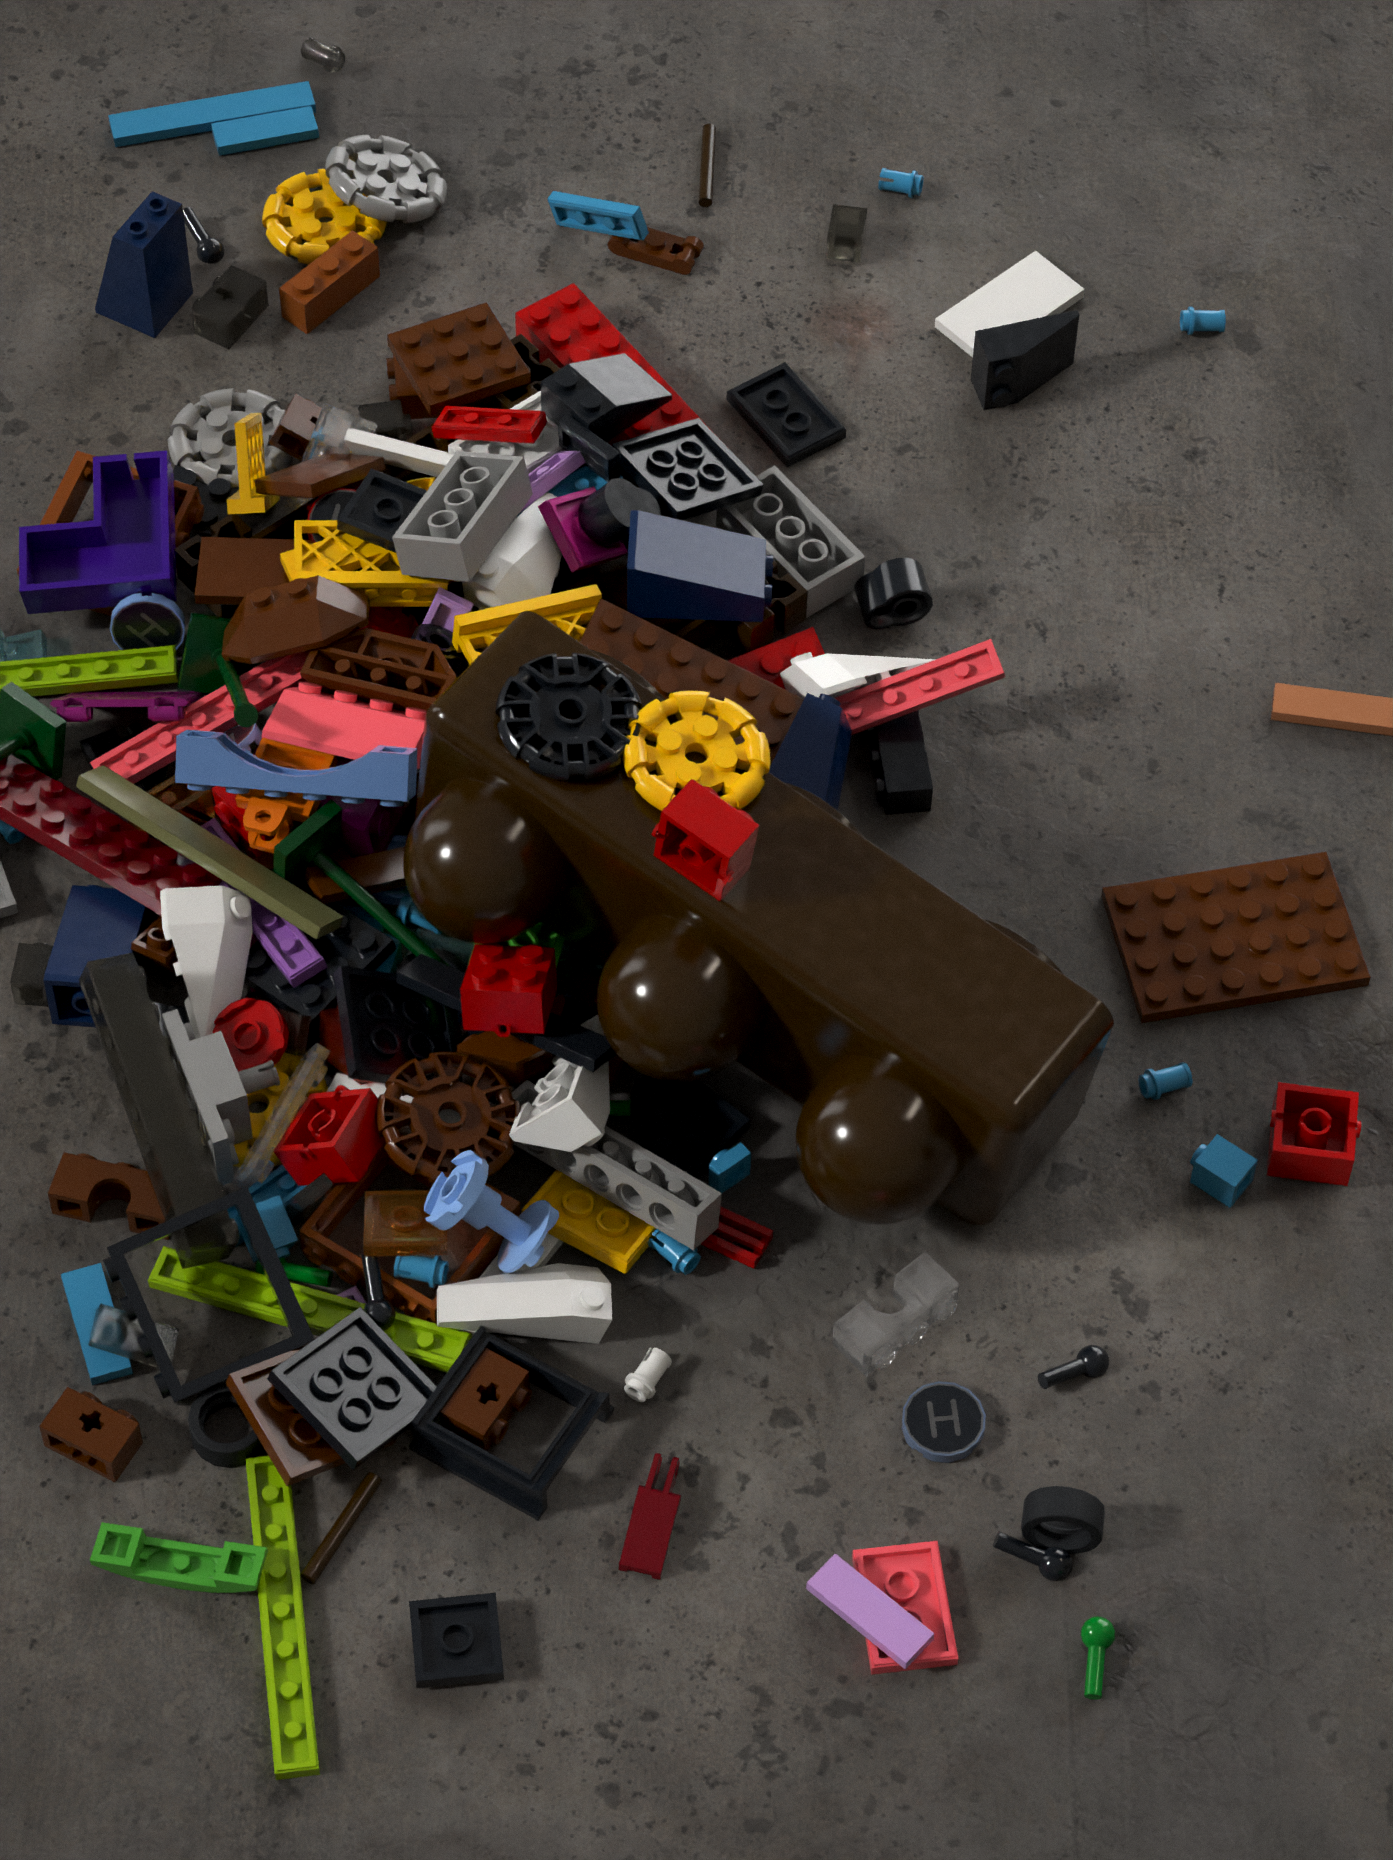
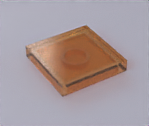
(398, 1225)

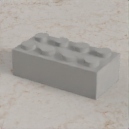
(462, 516)
(798, 539)

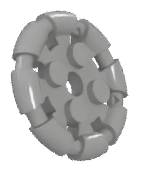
(414, 178)
(220, 428)

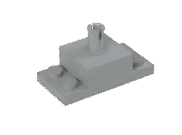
(216, 1090)

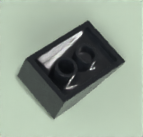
(1021, 357)
(602, 394)

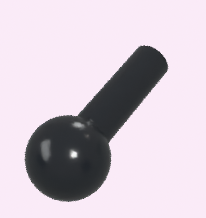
(209, 249)
(378, 1308)
(1090, 1362)
(1053, 1562)

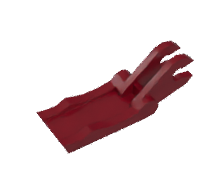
(651, 1523)

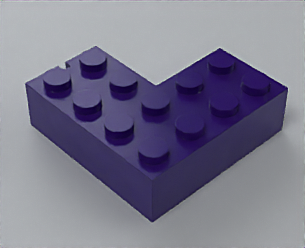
(117, 553)

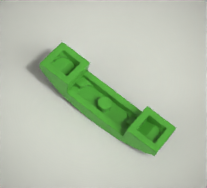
(176, 1563)

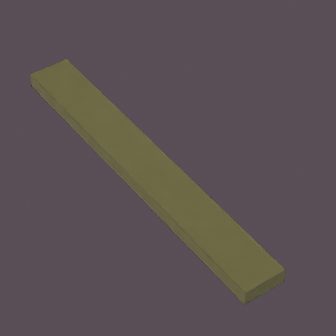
(209, 852)

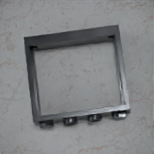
(136, 1308)

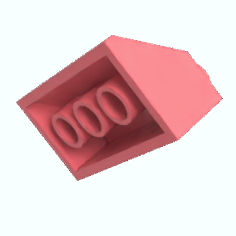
(342, 723)

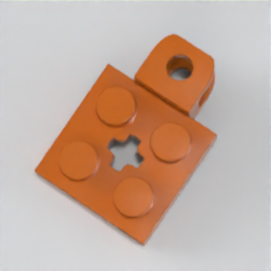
(275, 814)

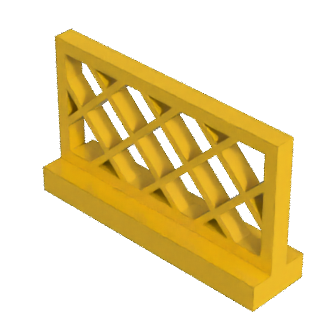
(250, 467)
(382, 587)
(562, 609)

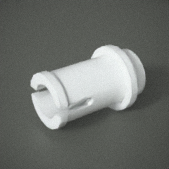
(642, 1382)

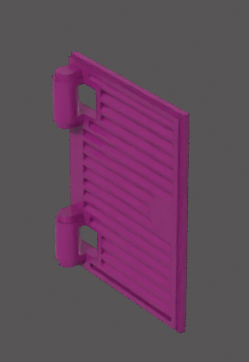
(125, 699)

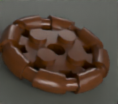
(431, 1097)

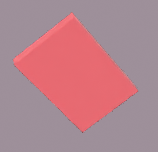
(916, 1582)

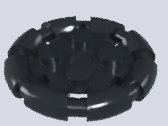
(560, 735)

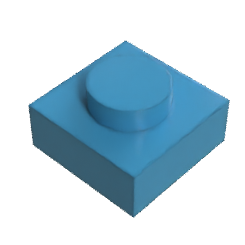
(729, 1167)

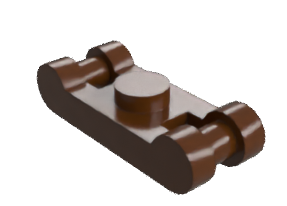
(659, 250)

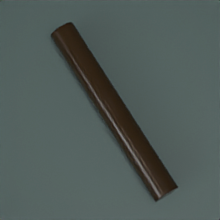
(707, 165)
(341, 1528)

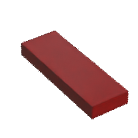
(489, 424)

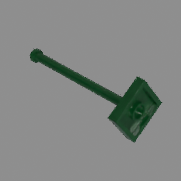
(206, 670)
(31, 731)
(312, 846)

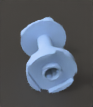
(468, 1198)

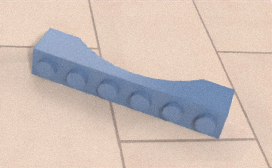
(217, 760)

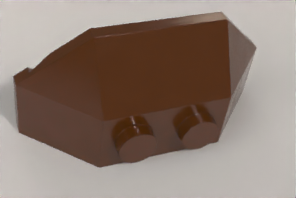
(293, 619)
(381, 668)

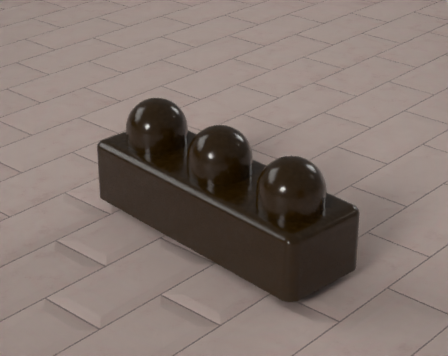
(902, 1023)

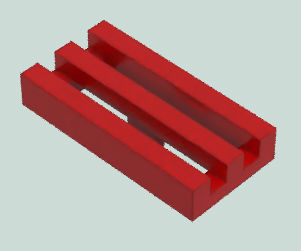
(742, 1230)

